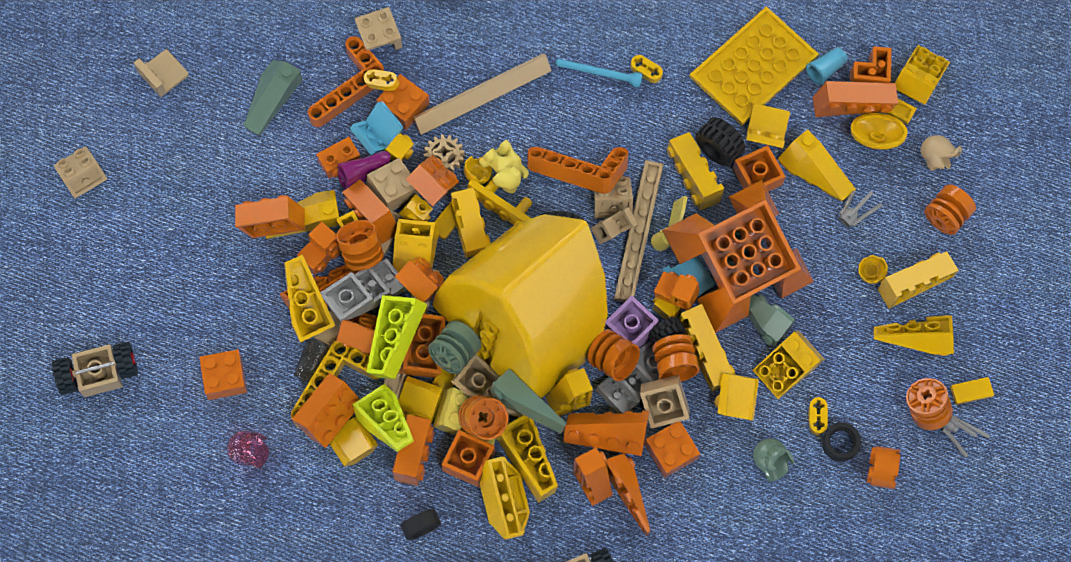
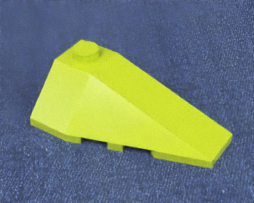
(384, 417)

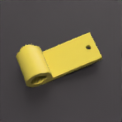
(659, 240)

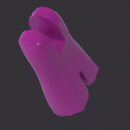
(354, 170)

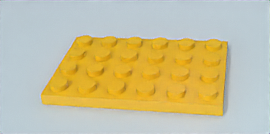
(753, 65)

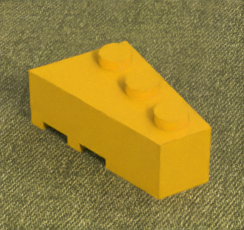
(469, 222)
(571, 392)

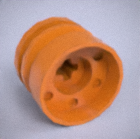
(950, 209)
(360, 245)
(613, 355)
(676, 357)
(929, 404)
(493, 417)

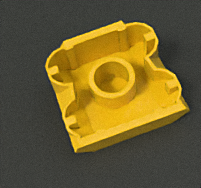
(737, 396)
(420, 398)
(353, 443)

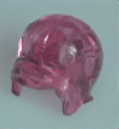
(248, 449)

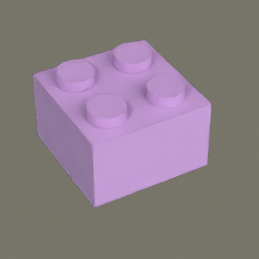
(632, 322)

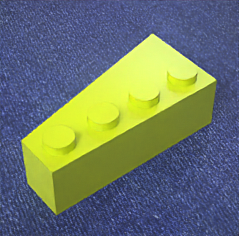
(393, 334)

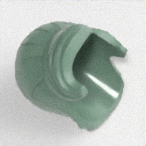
(772, 458)

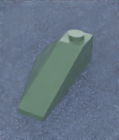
(272, 92)
(770, 321)
(518, 396)

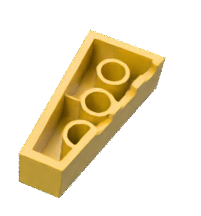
(695, 171)
(917, 279)
(709, 353)
(528, 456)

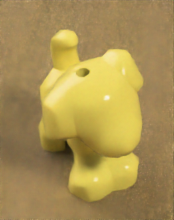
(506, 165)

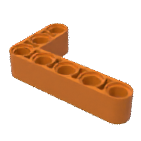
(350, 86)
(578, 172)

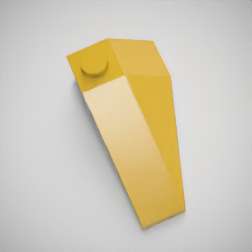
(928, 336)

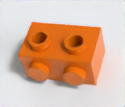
(335, 154)

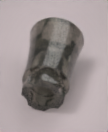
(310, 359)

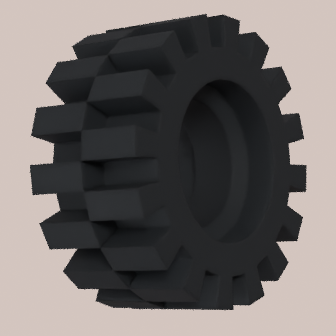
(667, 328)

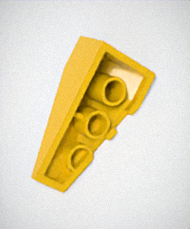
(813, 163)
(318, 208)
(306, 304)

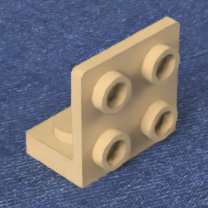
(378, 29)
(162, 72)
(80, 172)
(614, 201)

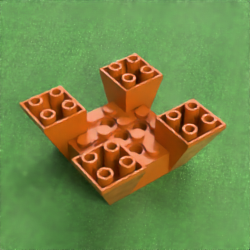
(717, 242)

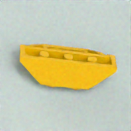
(504, 497)

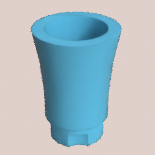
(826, 65)

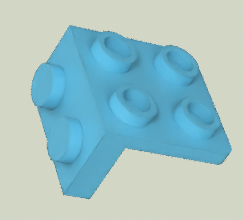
(377, 129)
(696, 269)

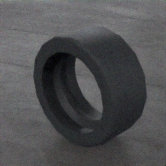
(830, 452)
(420, 524)

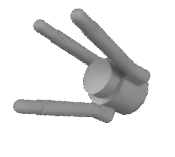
(849, 216)
(956, 423)

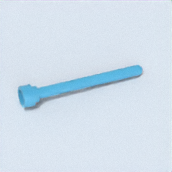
(634, 79)

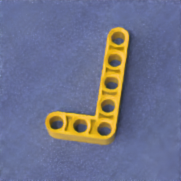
(339, 360)

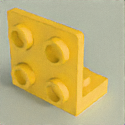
(768, 125)

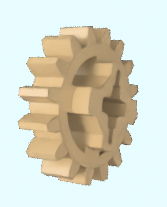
(452, 153)

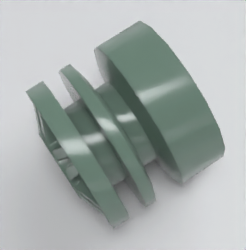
(454, 347)

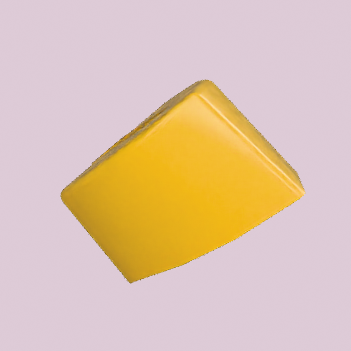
(532, 299)

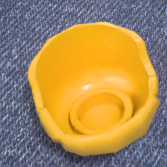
(475, 171)
(873, 269)

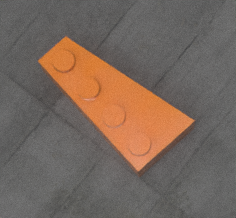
(854, 98)
(608, 431)

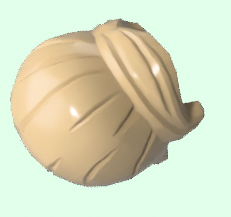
(938, 151)

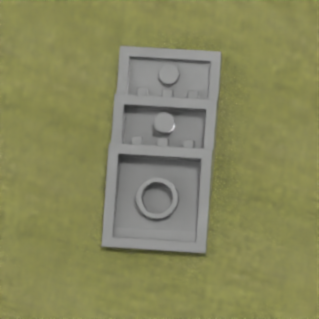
(362, 291)
(625, 394)

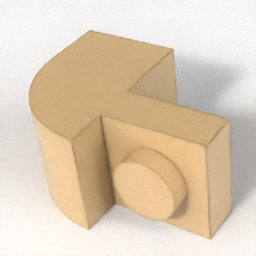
(613, 225)

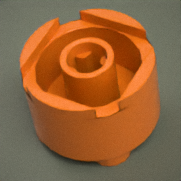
(884, 467)

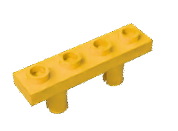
(493, 202)

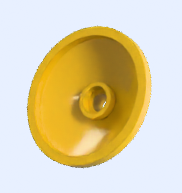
(878, 131)

